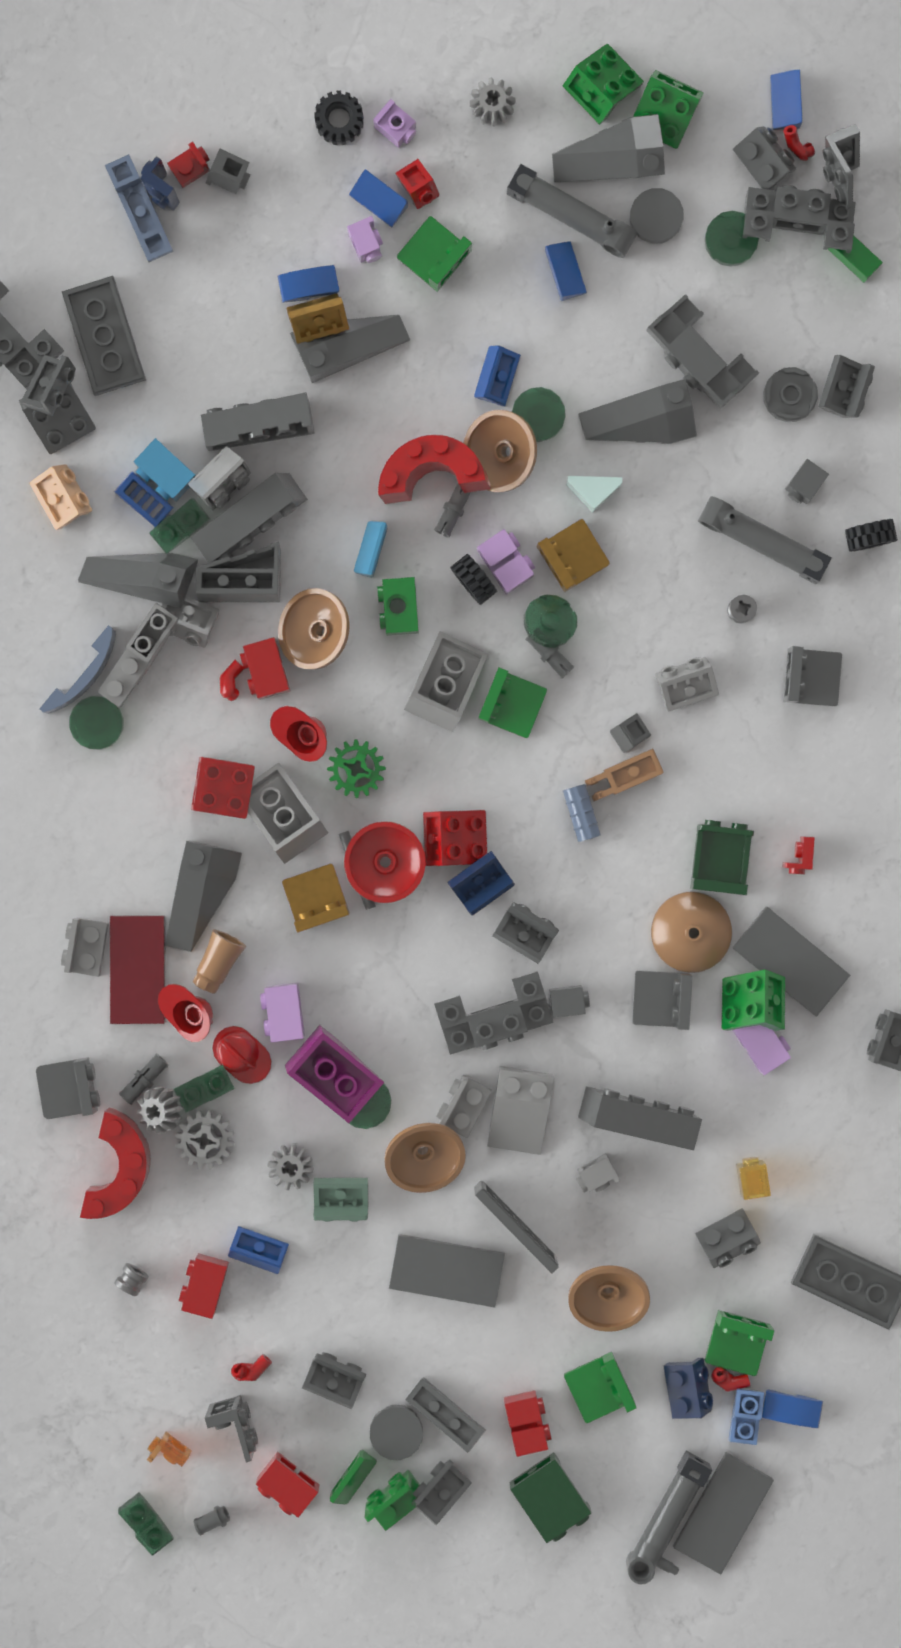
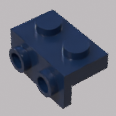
(152, 178)
(481, 883)
(688, 1389)

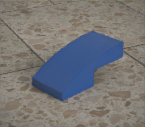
(308, 283)
(792, 1409)

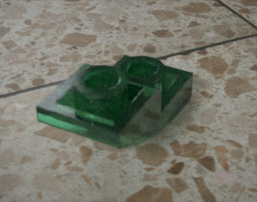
(180, 525)
(204, 1088)
(146, 1524)

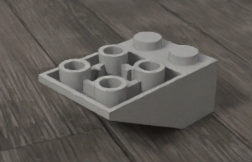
(220, 478)

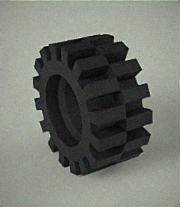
(333, 102)
(871, 535)
(473, 579)

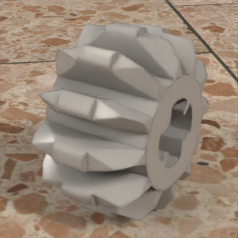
(491, 112)
(160, 1109)
(286, 1175)

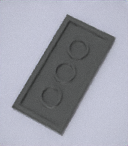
(103, 335)
(779, 948)
(516, 1226)
(446, 1270)
(849, 1281)
(723, 1513)

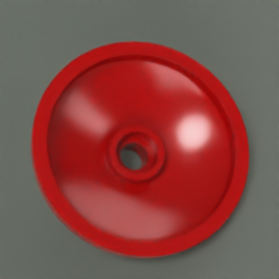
(380, 882)

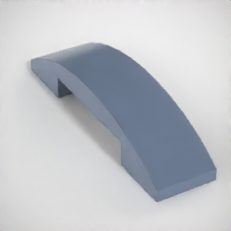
(139, 208)
(104, 645)

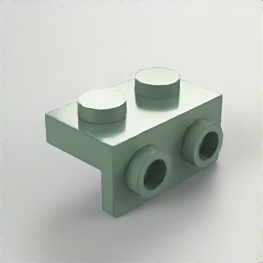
(340, 1199)

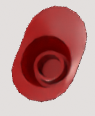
(299, 733)
(186, 1012)
(241, 1055)

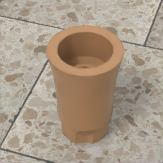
(217, 960)

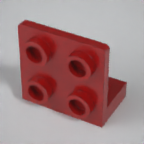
(222, 787)
(454, 837)

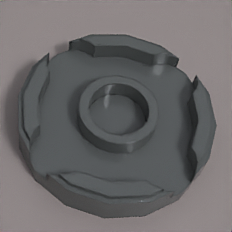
(656, 215)
(790, 394)
(396, 1432)

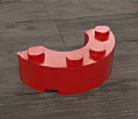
(425, 456)
(133, 1171)

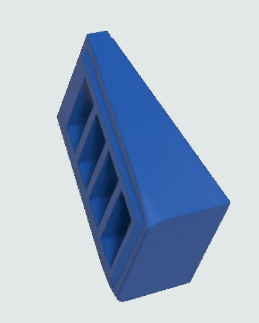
(125, 484)

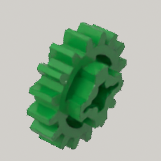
(351, 780)

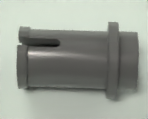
(211, 1520)

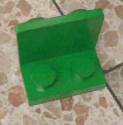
(602, 82)
(672, 102)
(434, 253)
(512, 703)
(753, 1001)
(738, 1343)
(599, 1388)
(393, 1501)

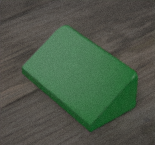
(859, 260)
(352, 1478)

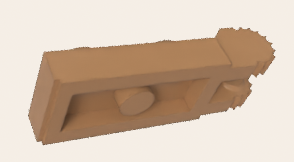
(627, 774)

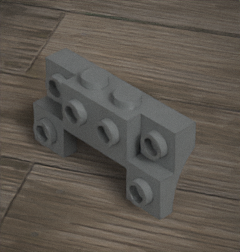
(800, 212)
(19, 355)
(695, 357)
(495, 1022)

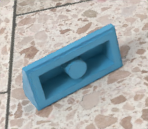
(370, 548)

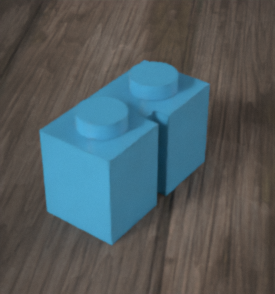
(165, 470)

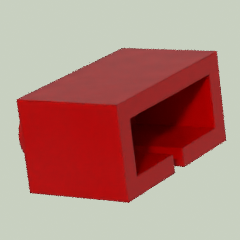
(265, 668)
(204, 1286)
(526, 1423)
(285, 1486)

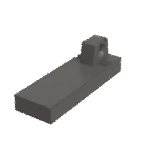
(445, 1414)

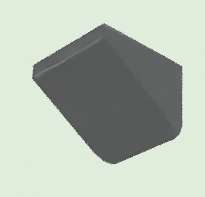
(630, 733)

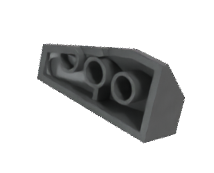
(342, 350)
(649, 416)
(201, 886)

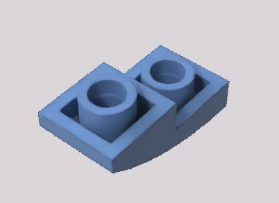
(746, 1416)

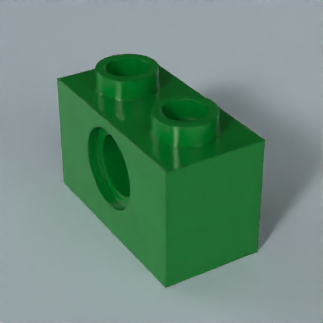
(403, 590)

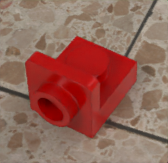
(189, 165)
(418, 183)
(804, 851)

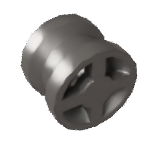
(737, 611)
(131, 1279)

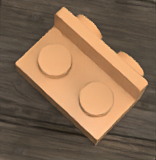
(60, 495)

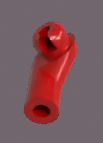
(793, 143)
(227, 681)
(251, 1371)
(728, 1381)

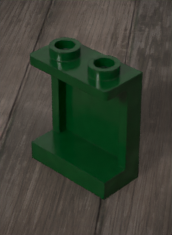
(721, 858)
(550, 1499)

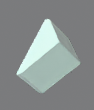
(593, 490)

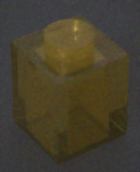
(753, 1178)

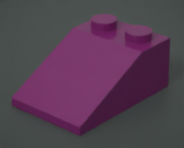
(333, 1074)

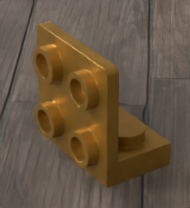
(318, 318)
(573, 555)
(315, 897)

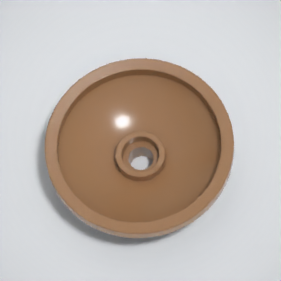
(490, 438)
(302, 628)
(672, 927)
(427, 1167)
(609, 1298)

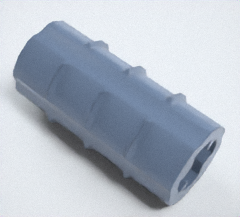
(581, 813)

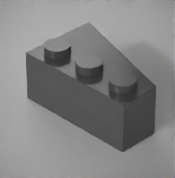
(242, 578)

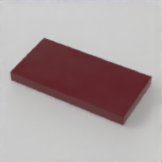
(136, 969)

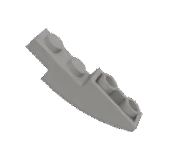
(139, 655)

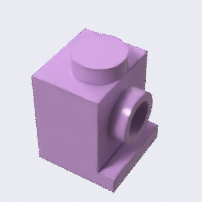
(397, 135)
(365, 240)

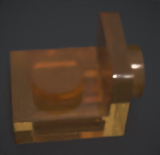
(173, 1449)

